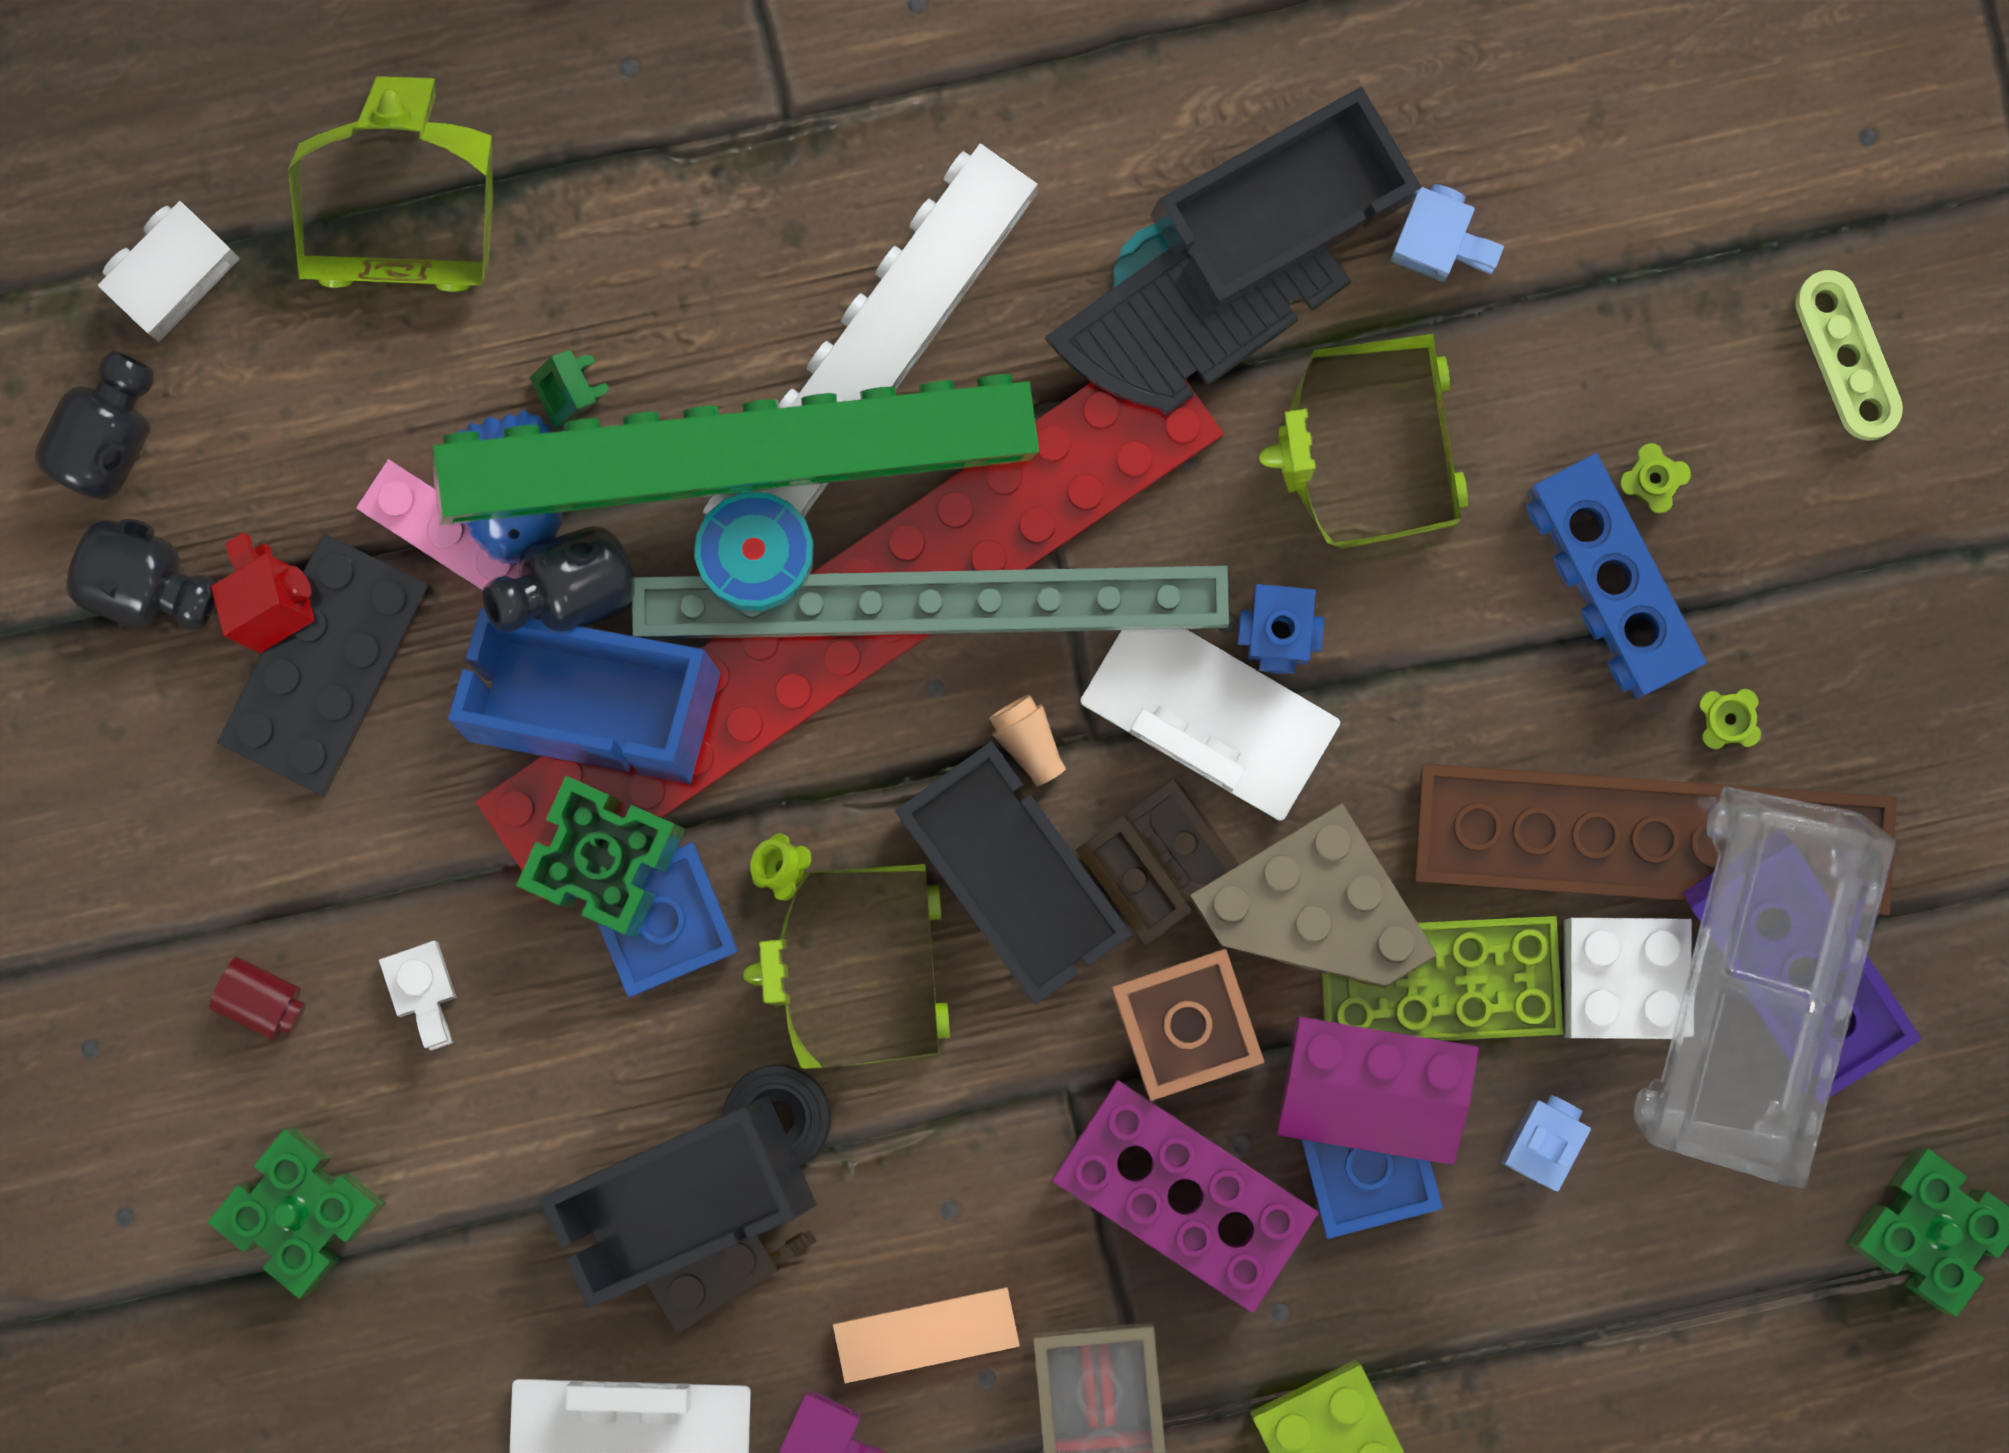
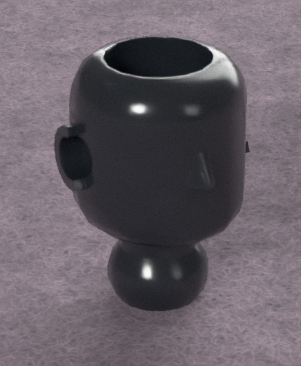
(97, 431)
(135, 578)
(564, 583)

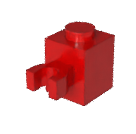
(262, 598)

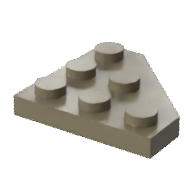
(1317, 906)

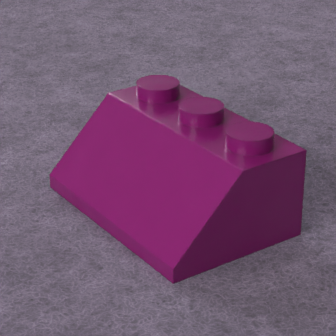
(1377, 1090)

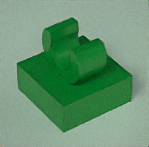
(564, 387)

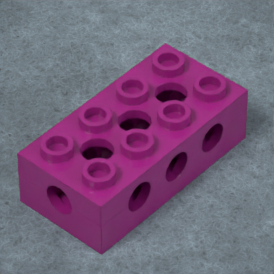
(1189, 1237)

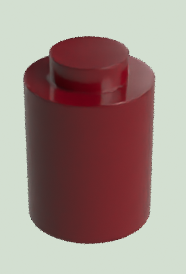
(257, 999)

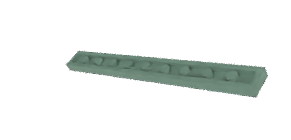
(945, 603)

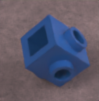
(1286, 606)

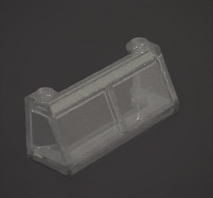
(1769, 985)

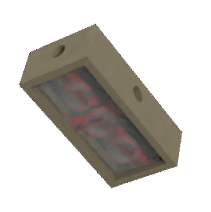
(1099, 1390)

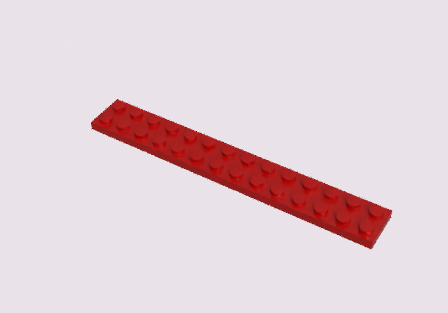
(987, 517)

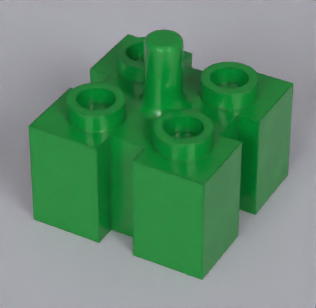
(600, 857)
(296, 1212)
(1934, 1231)

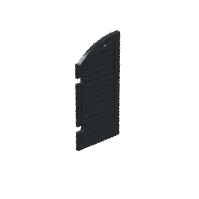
(1157, 332)

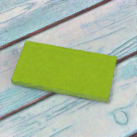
(1482, 984)

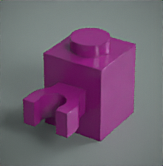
(824, 1428)

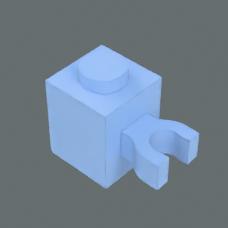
(1437, 236)
(1546, 1142)

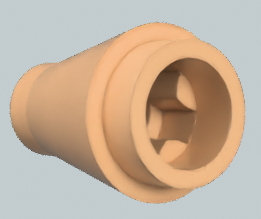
(1028, 739)

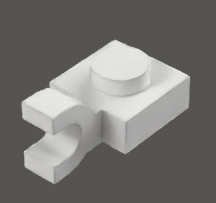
(418, 986)

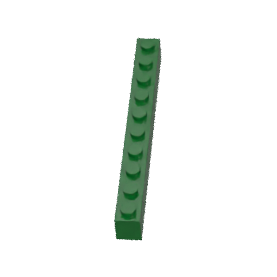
(733, 451)

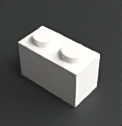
(167, 270)

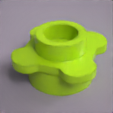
(1638, 481)
(1742, 706)
(779, 865)

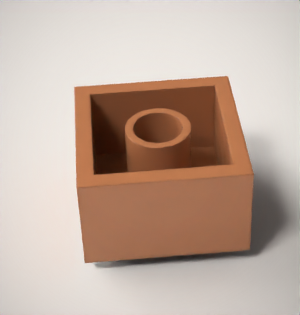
(1187, 1025)

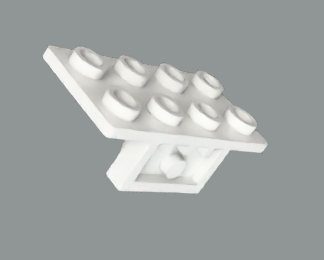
(1212, 715)
(628, 1417)

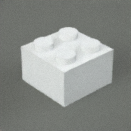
(1624, 976)

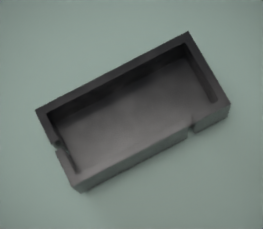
(1285, 200)
(1013, 873)
(679, 1201)

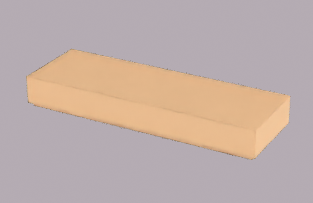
(926, 1335)

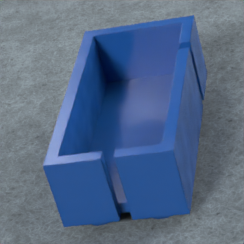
(587, 697)

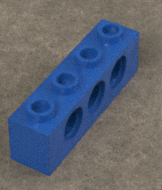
(1590, 490)

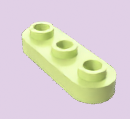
(1849, 328)

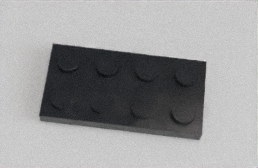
(322, 680)

